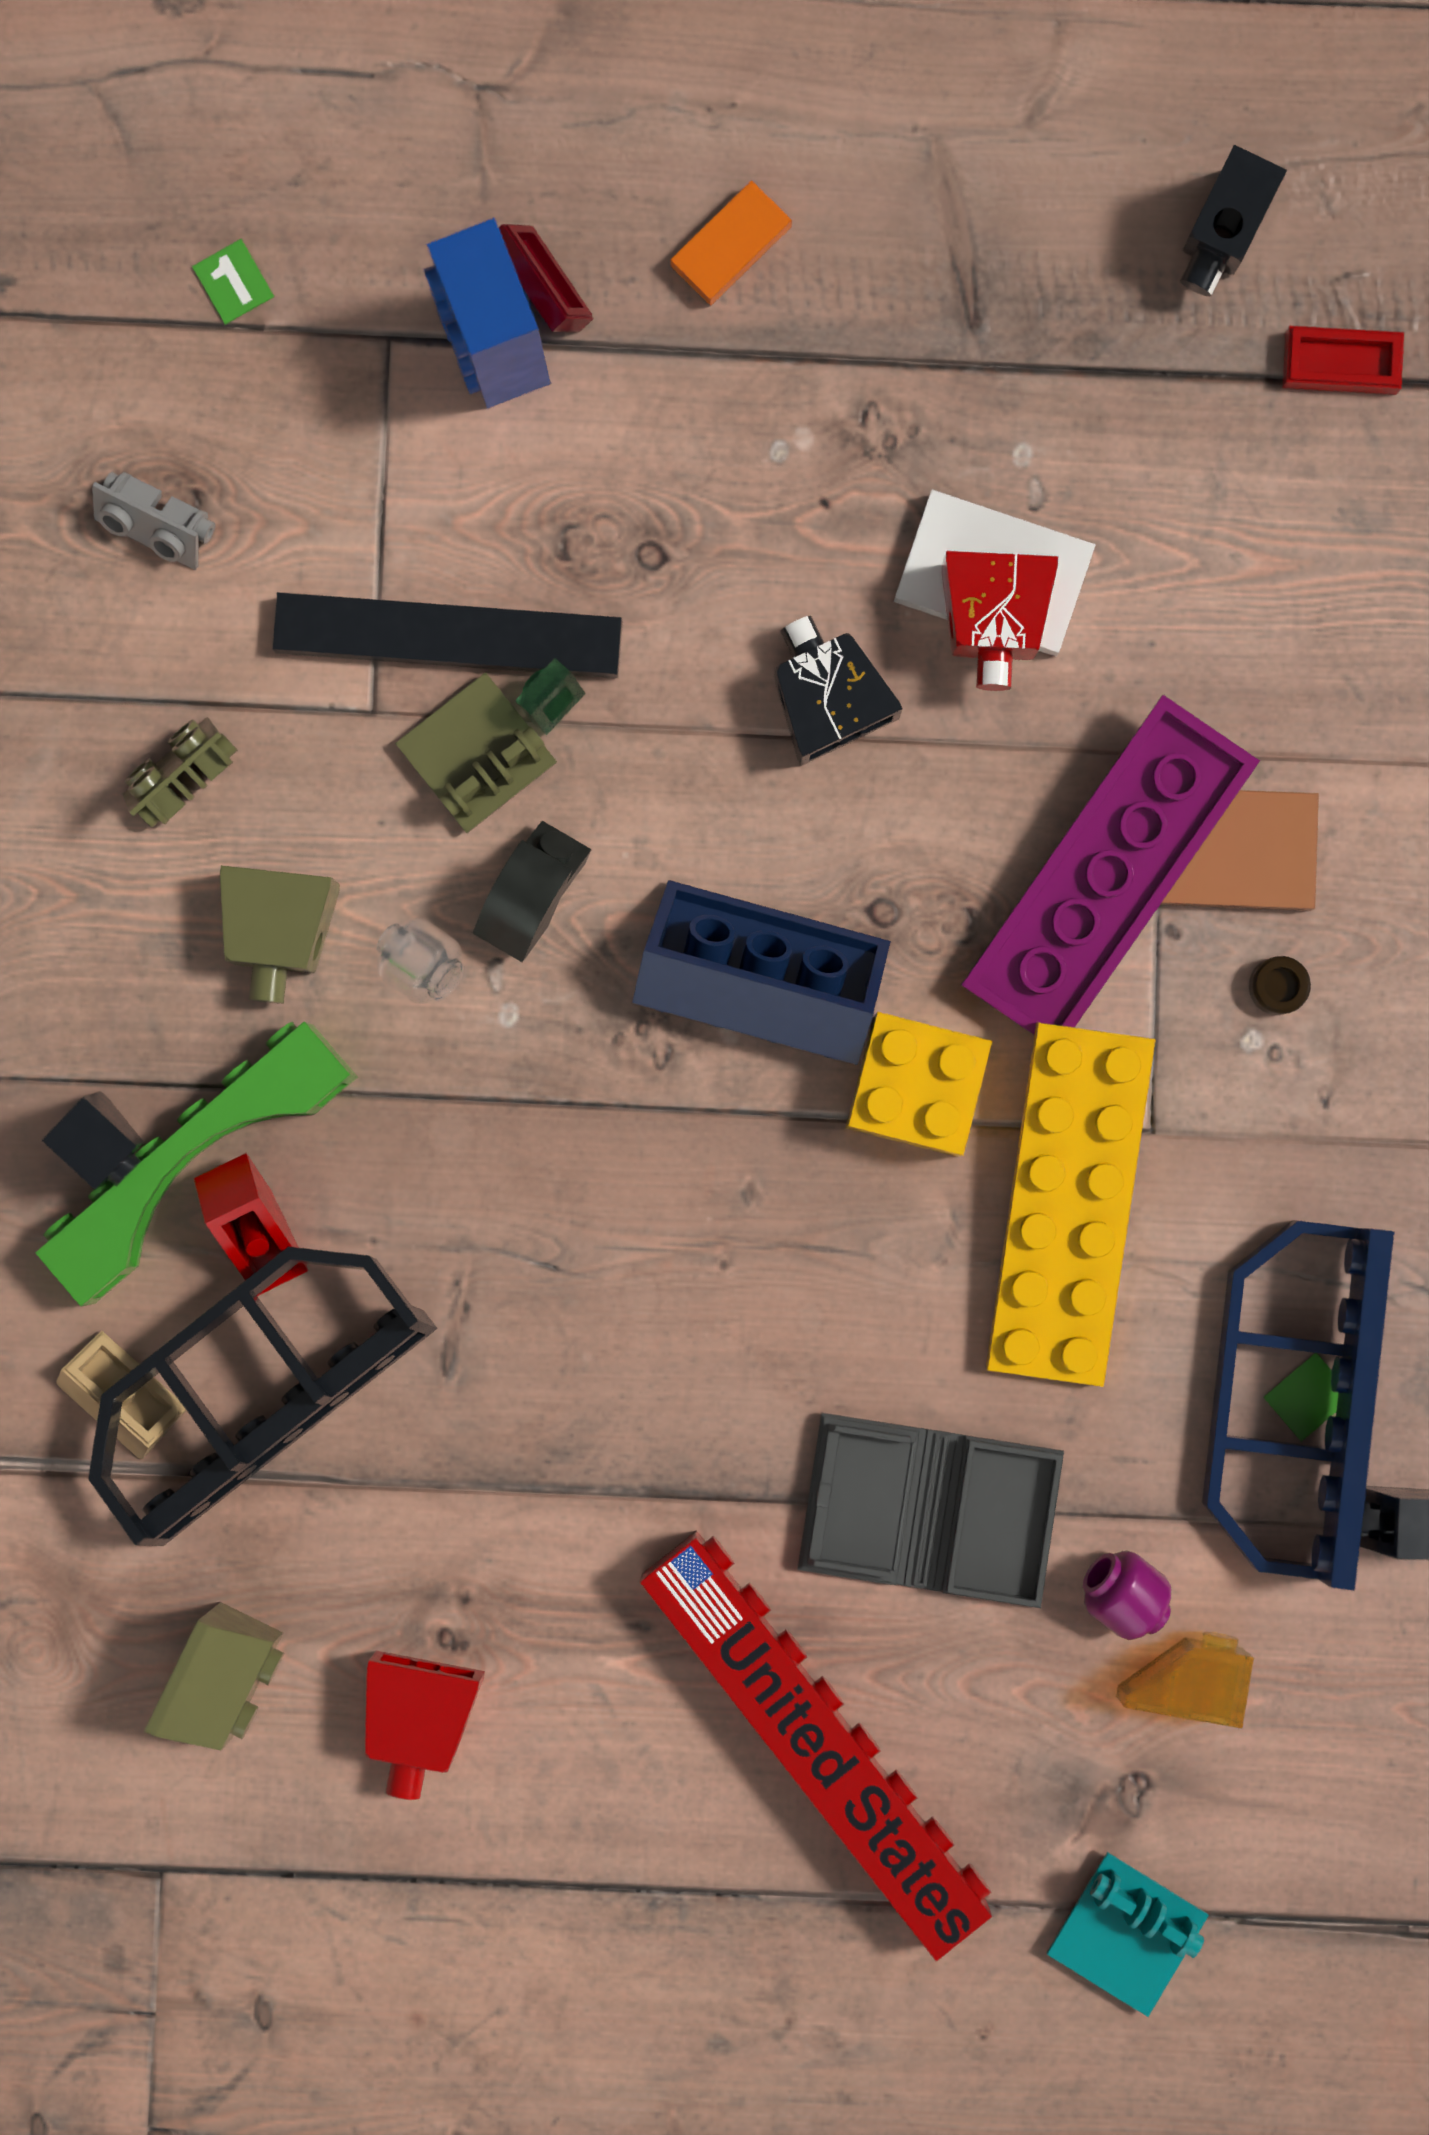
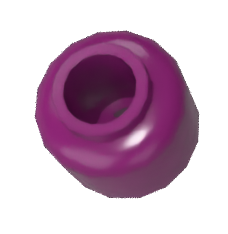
(1127, 1595)

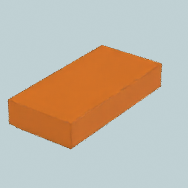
(731, 243)

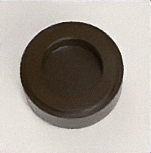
(1279, 985)

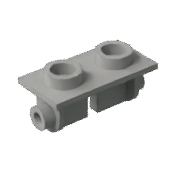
(128, 509)

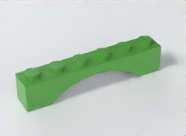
(107, 1238)

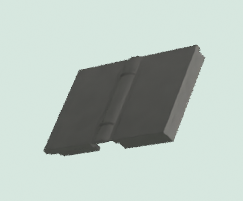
(930, 1510)

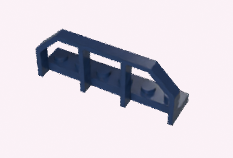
(1346, 1434)

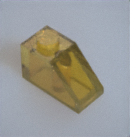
(1194, 1681)

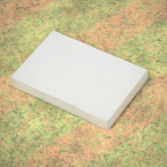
(968, 527)

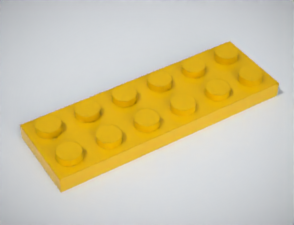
(1070, 1204)

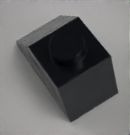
(96, 1141)

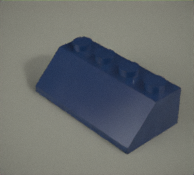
(761, 972)

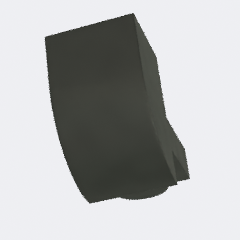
(530, 890)

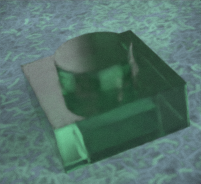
(549, 696)

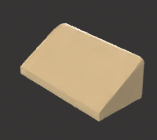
(144, 1414)

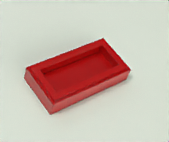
(1343, 360)

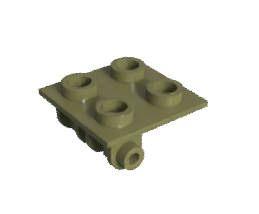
(476, 752)
(149, 782)

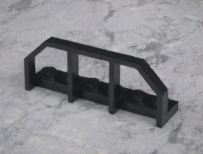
(261, 1438)

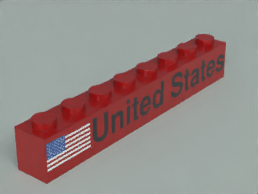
(817, 1745)

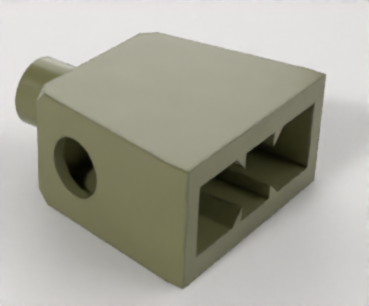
(274, 924)

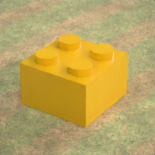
(919, 1084)

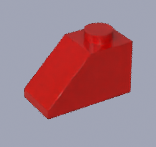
(245, 1217)

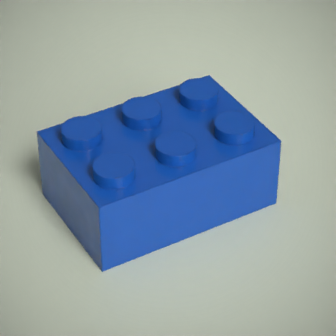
(486, 314)

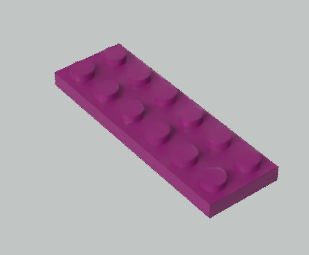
(1111, 870)

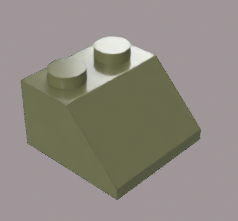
(216, 1680)

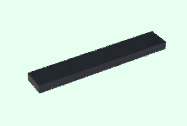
(446, 634)

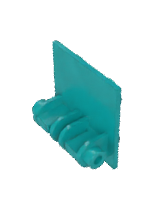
(1128, 1934)

